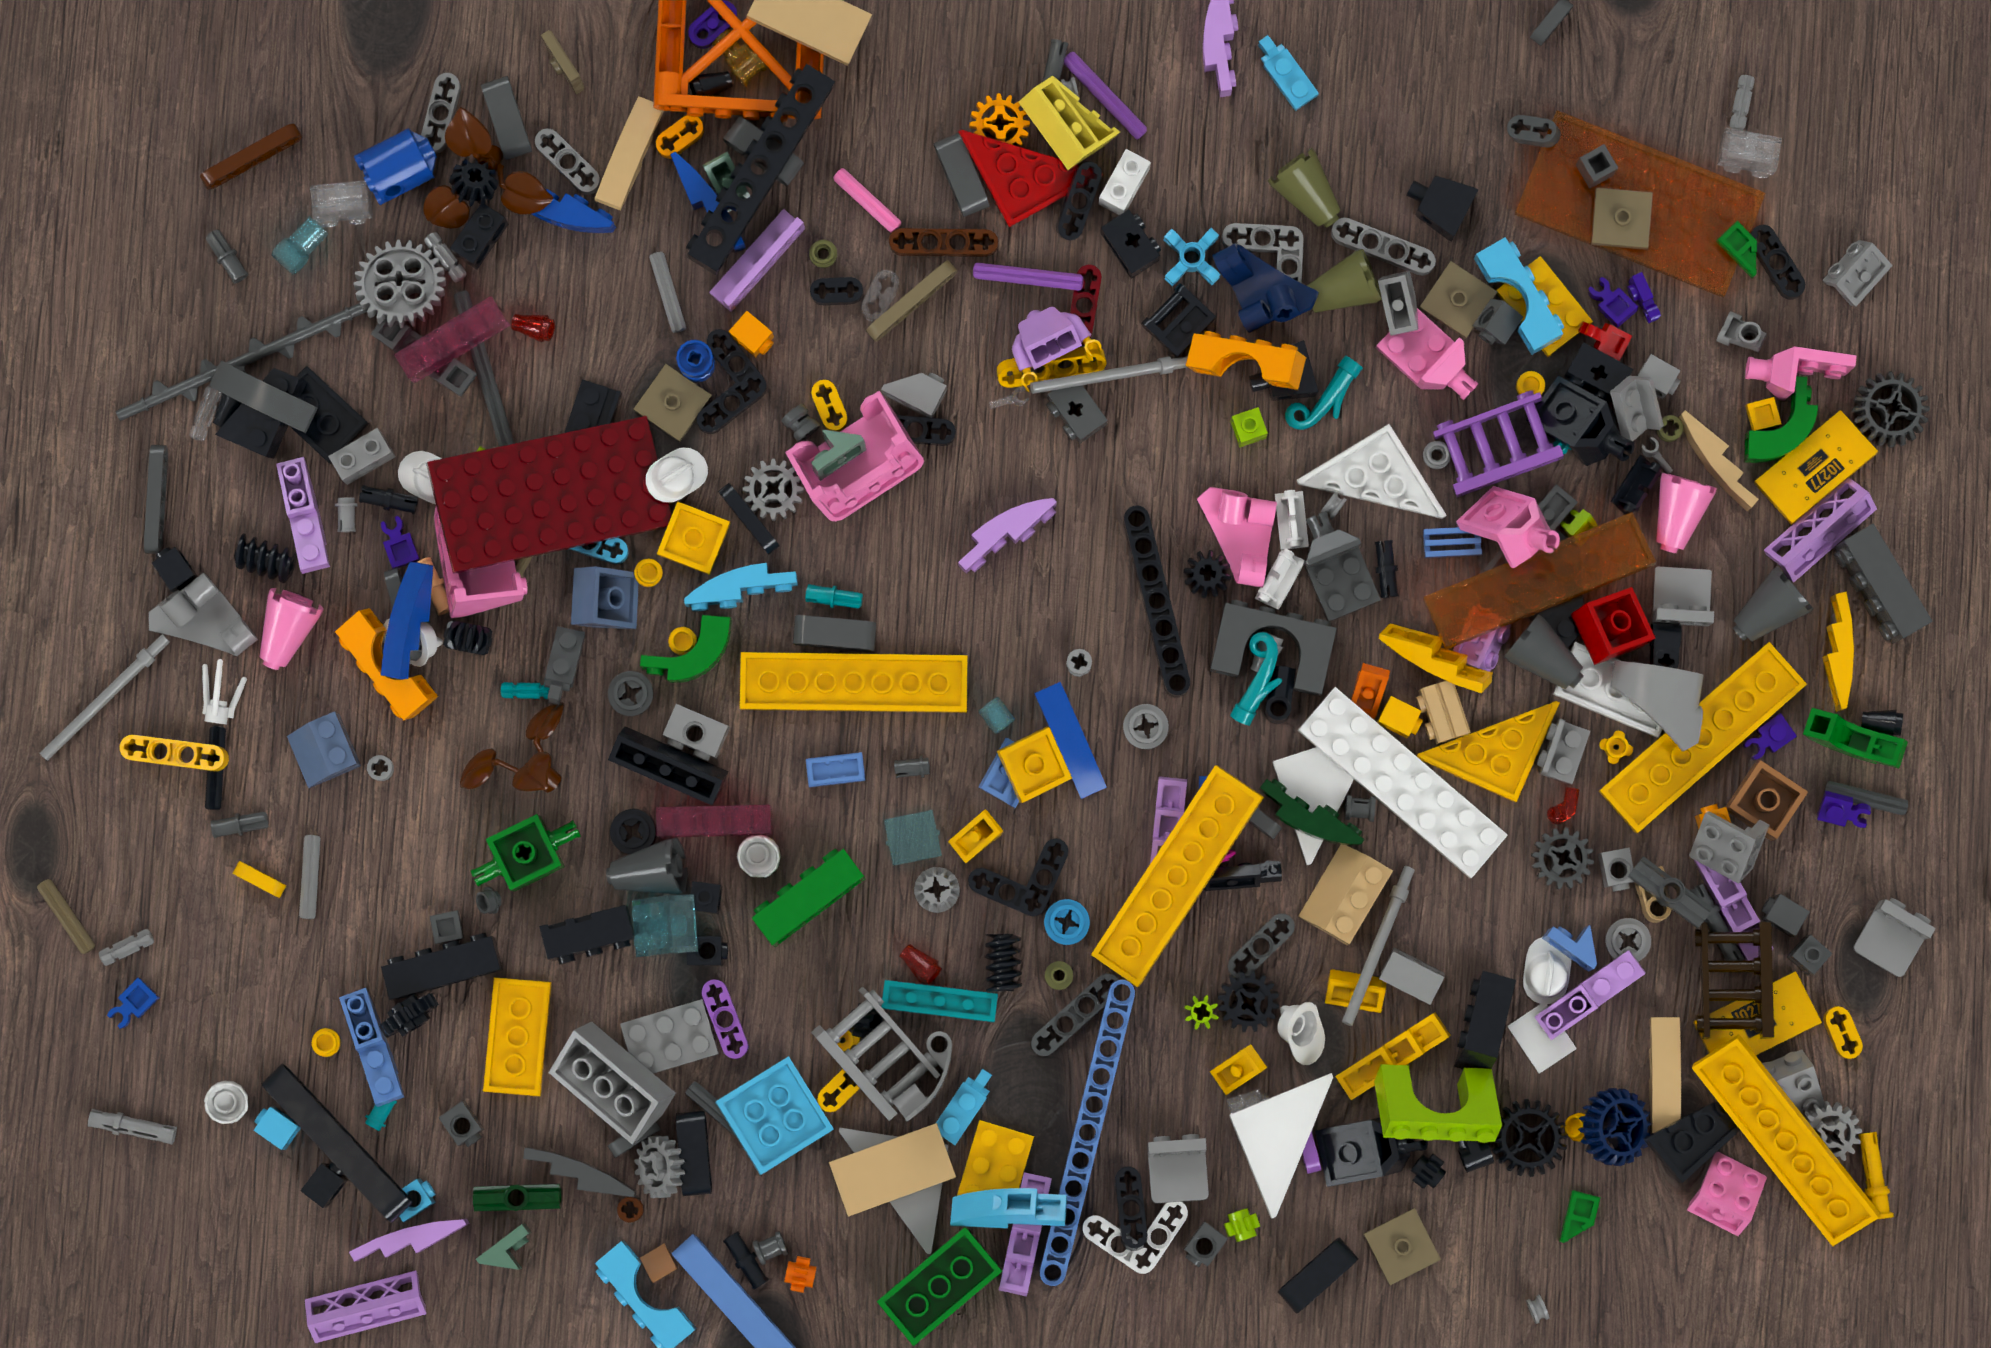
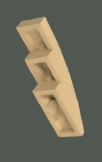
(628, 154)
(1710, 450)
(1664, 1072)

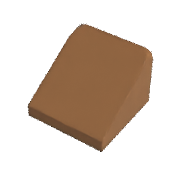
(658, 1263)

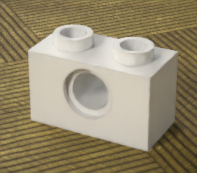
(1124, 182)

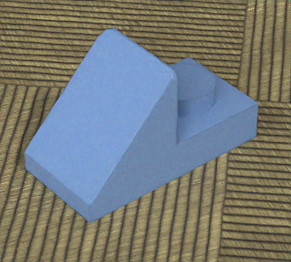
(1579, 951)

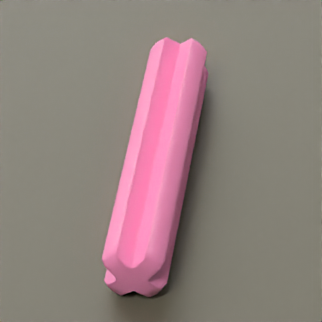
(867, 200)

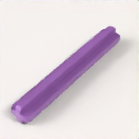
(1105, 95)
(1028, 276)

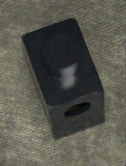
(1443, 204)
(1307, 386)

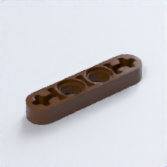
(251, 156)
(943, 247)

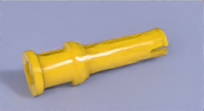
(1876, 1188)

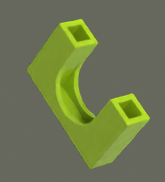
(1407, 1118)

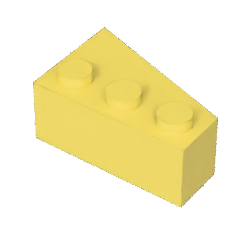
(1065, 122)

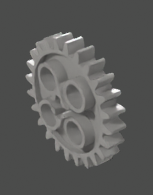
(400, 260)

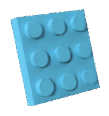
(774, 1115)

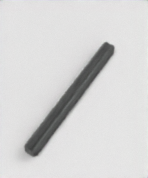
(487, 380)

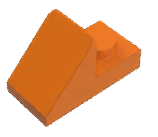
(1370, 688)

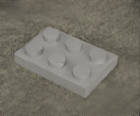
(671, 1037)

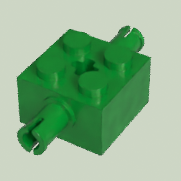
(507, 847)

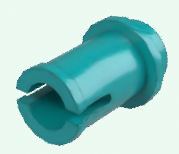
(379, 1115)

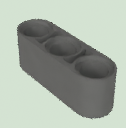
(506, 118)
(741, 136)
(961, 175)
(834, 633)

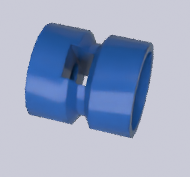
(695, 361)

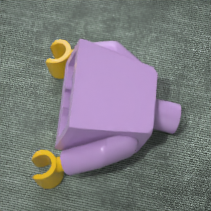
(1048, 336)

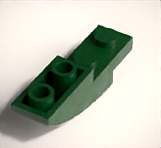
(1319, 824)

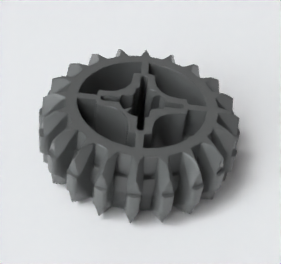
(1902, 412)

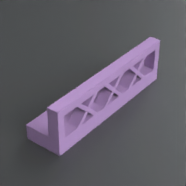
(757, 260)
(1825, 531)
(364, 1312)

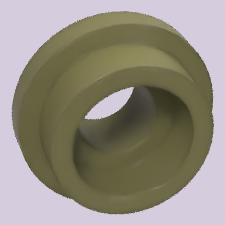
(823, 245)
(1058, 985)

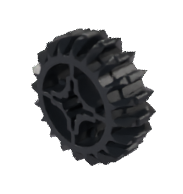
(1548, 1121)

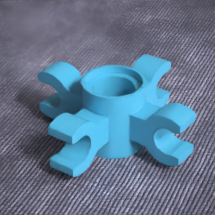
(1209, 273)

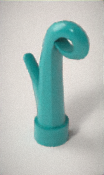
(1332, 396)
(1260, 686)

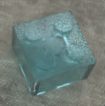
(664, 925)

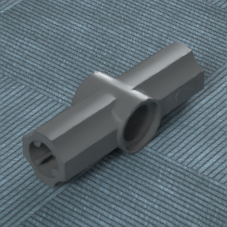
(1685, 904)

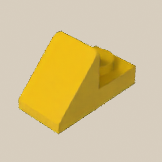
(976, 836)
(1238, 1069)

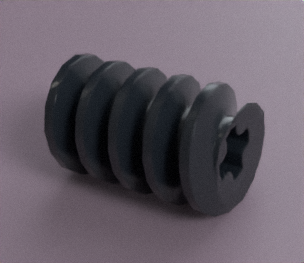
(264, 560)
(1003, 962)

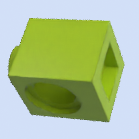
(1248, 427)

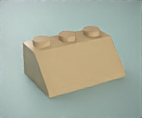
(1345, 893)

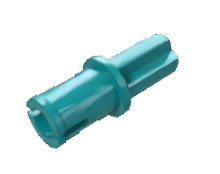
(833, 596)

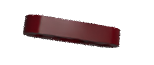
(1095, 286)

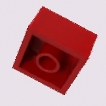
(1613, 626)

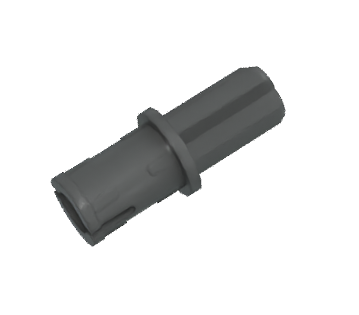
(226, 256)
(239, 824)

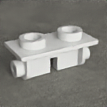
(1291, 520)
(1280, 579)

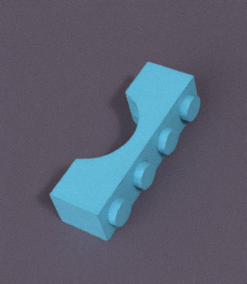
(1502, 265)
(621, 1269)

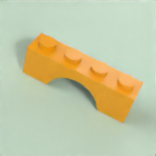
(1214, 355)
(364, 638)

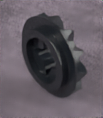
(619, 834)

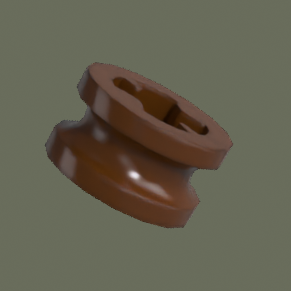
(624, 1216)

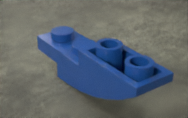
(575, 215)

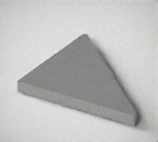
(917, 1209)

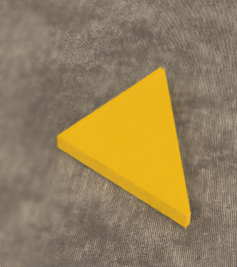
(1497, 755)

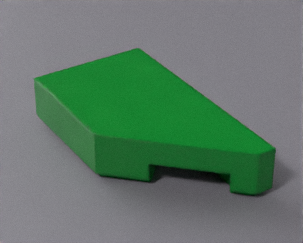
(1740, 247)
(1579, 1214)

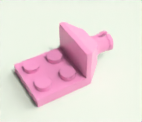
(1429, 357)
(1781, 369)
(1512, 522)

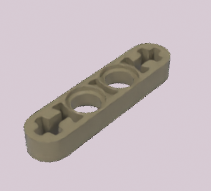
(911, 300)

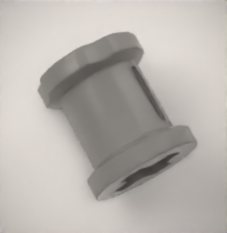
(1075, 655)

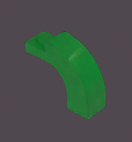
(1775, 444)
(706, 653)
(1852, 740)

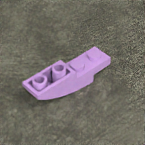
(1219, 28)
(303, 515)
(1014, 523)
(1590, 994)

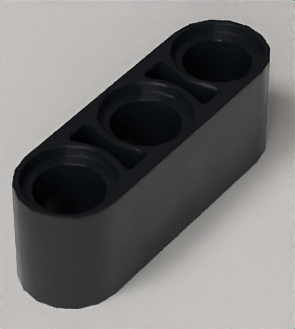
(694, 1146)
(1318, 1275)

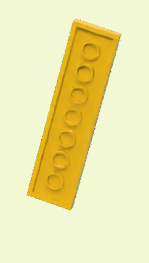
(853, 682)
(1728, 718)
(1177, 875)
(1785, 1140)

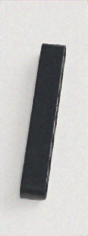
(1156, 587)
(337, 1143)

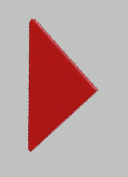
(1019, 177)

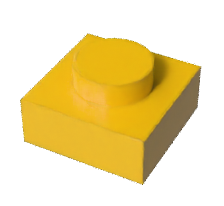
(1763, 414)

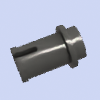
(912, 767)

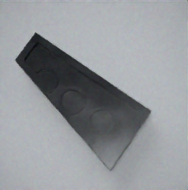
(1692, 1140)

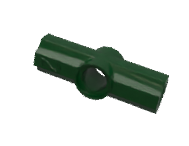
(498, 1197)

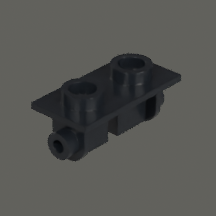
(1630, 493)

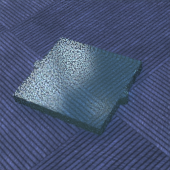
(912, 837)

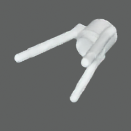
(216, 710)

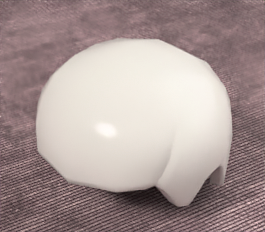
(758, 856)
(226, 1102)

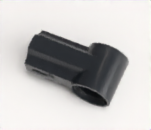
(1281, 694)
(1474, 1155)

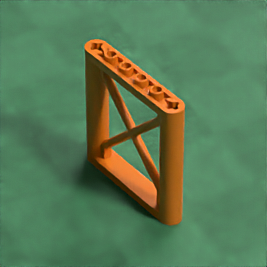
(672, 83)

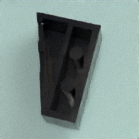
(257, 430)
(588, 934)
(1485, 1021)

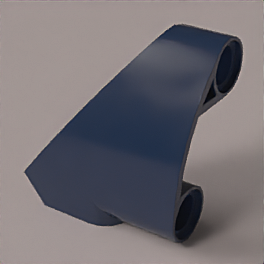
(1261, 289)

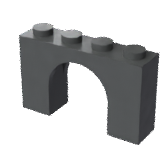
(1312, 640)

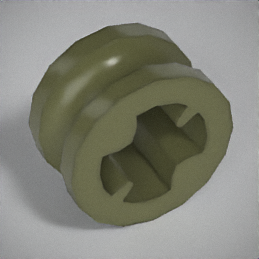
(1676, 434)

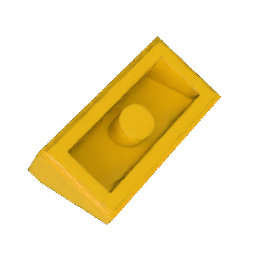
(1342, 985)

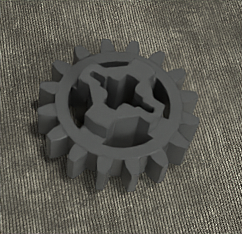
(1568, 847)

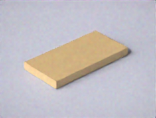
(822, 25)
(892, 1169)

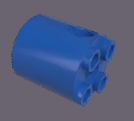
(397, 165)

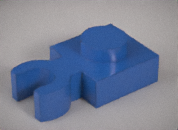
(135, 1001)

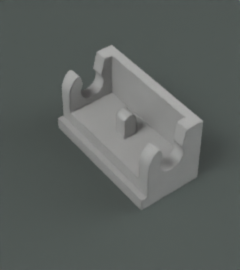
(1412, 976)

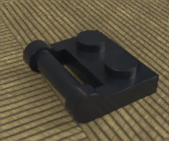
(1180, 331)

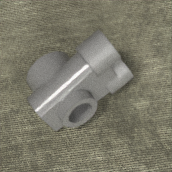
(1736, 330)

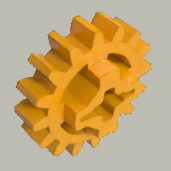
(1012, 123)

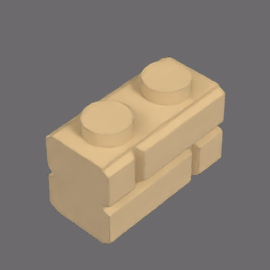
(1443, 712)

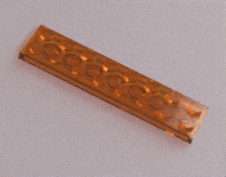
(1539, 582)

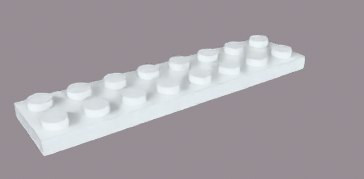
(1402, 782)

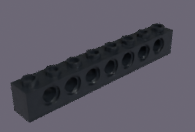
(819, 88)

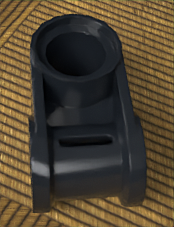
(1665, 644)

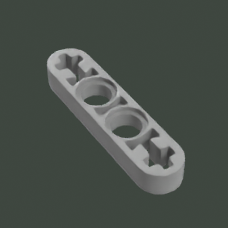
(1384, 242)

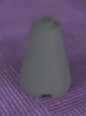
(1771, 607)
(1545, 655)
(651, 869)

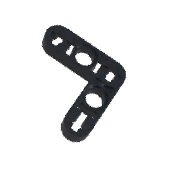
(740, 379)
(1023, 892)

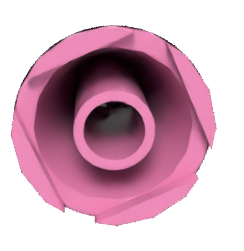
(1680, 510)
(286, 626)

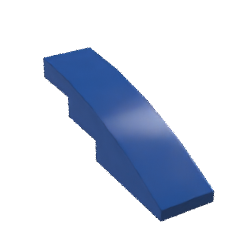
(699, 192)
(408, 612)
(1070, 740)

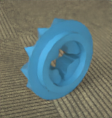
(1059, 910)

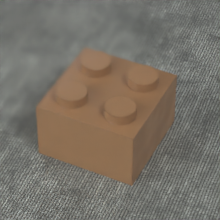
(1766, 797)

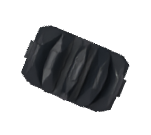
(464, 178)
(1199, 580)
(467, 637)

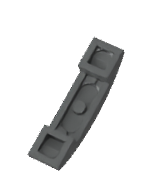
(453, 375)
(263, 397)

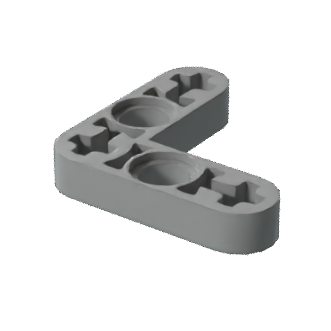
(1283, 252)

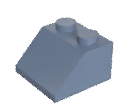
(604, 598)
(323, 749)

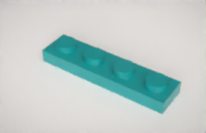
(939, 1001)

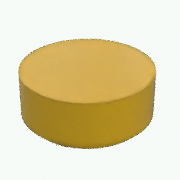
(1530, 381)

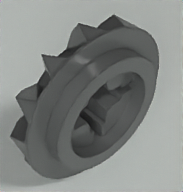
(618, 689)

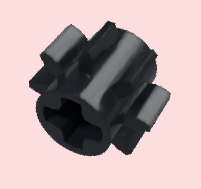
(866, 1024)
(1428, 1171)

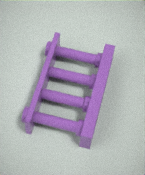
(1519, 462)

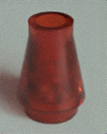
(534, 326)
(922, 965)

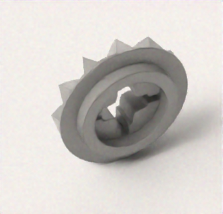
(1153, 715)
(928, 900)
(1628, 926)

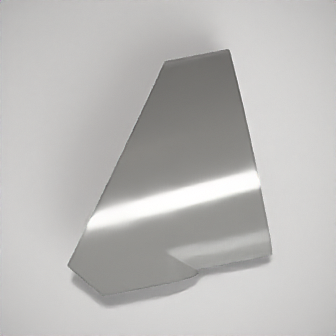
(202, 616)
(1666, 696)
(913, 1100)

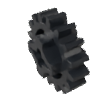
(1259, 992)
(408, 1015)

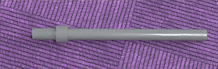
(1163, 365)
(144, 658)
(1398, 896)

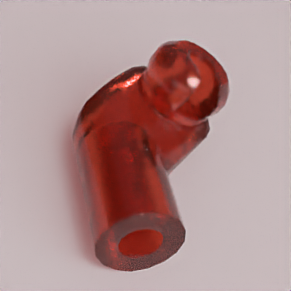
(1566, 809)

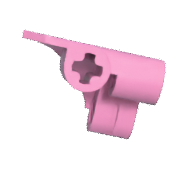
(1242, 530)

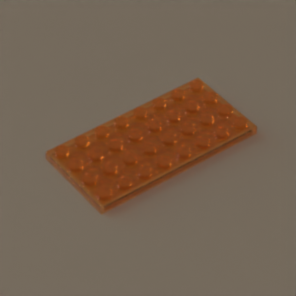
(1687, 203)

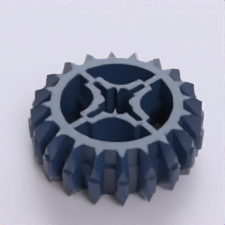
(1604, 1117)

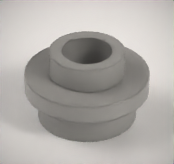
(1436, 446)

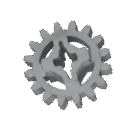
(764, 499)
(1835, 1123)
(660, 1168)

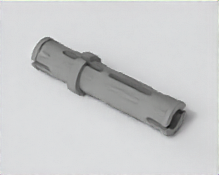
(140, 1128)

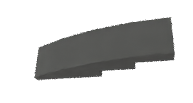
(588, 1176)

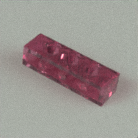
(452, 339)
(713, 821)

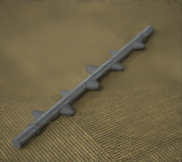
(257, 351)

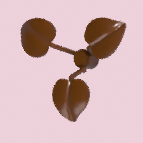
(469, 136)
(536, 773)

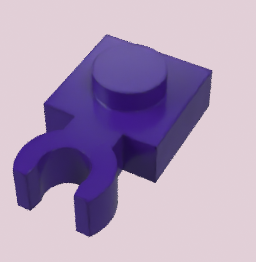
(1640, 291)
(1614, 305)
(400, 547)
(1772, 735)
(1839, 808)

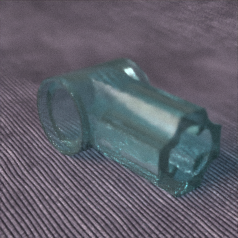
(295, 251)
(996, 715)

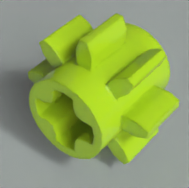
(1193, 1016)
(1242, 1225)

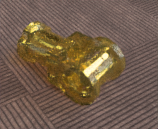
(741, 60)

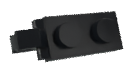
(1244, 876)

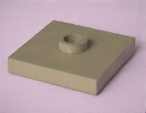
(561, 62)
(1621, 218)
(1457, 299)
(672, 402)
(1402, 1246)

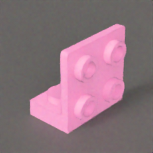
(1728, 1194)

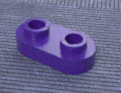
(709, 22)

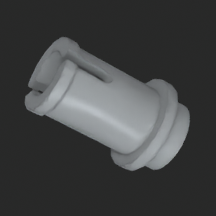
(346, 514)

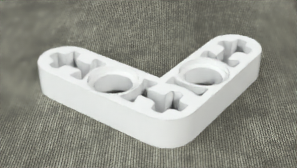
(1128, 1257)

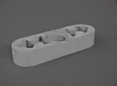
(438, 91)
(558, 141)

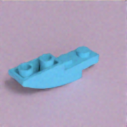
(728, 587)
(1008, 1206)

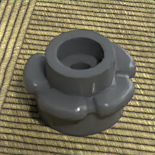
(488, 901)

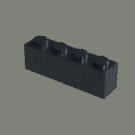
(668, 765)
(441, 968)

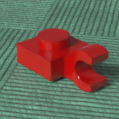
(1608, 340)

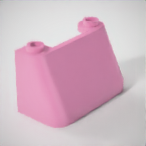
(885, 463)
(478, 588)

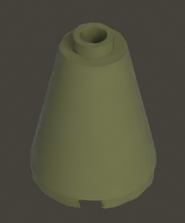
(1307, 189)
(1346, 284)

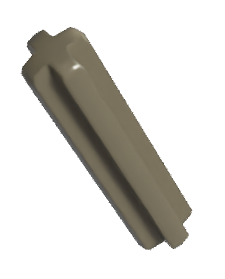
(66, 916)

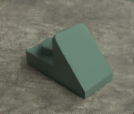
(719, 175)
(843, 449)
(499, 1253)

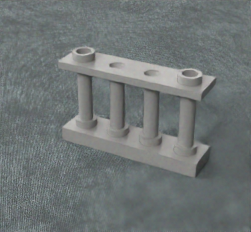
(849, 1058)

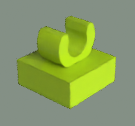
(1582, 522)

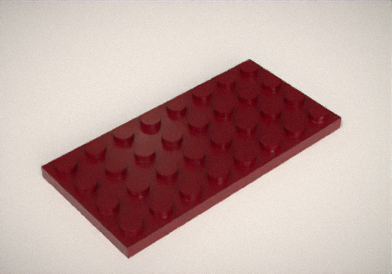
(547, 494)

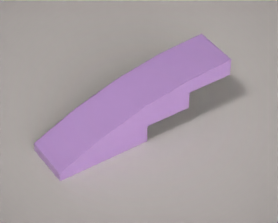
(1168, 810)
(1733, 906)
(418, 1236)
(1023, 1245)

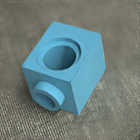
(276, 1127)
(426, 1192)

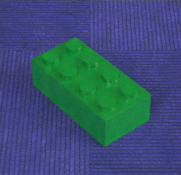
(808, 897)
(939, 1286)

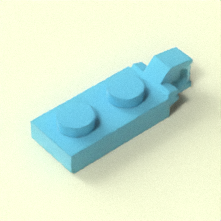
(1287, 74)
(963, 1107)

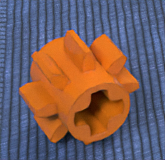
(800, 1274)

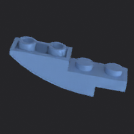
(372, 1047)

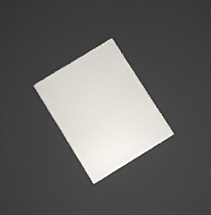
(1536, 1043)

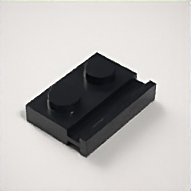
(593, 406)

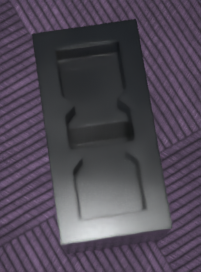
(479, 236)

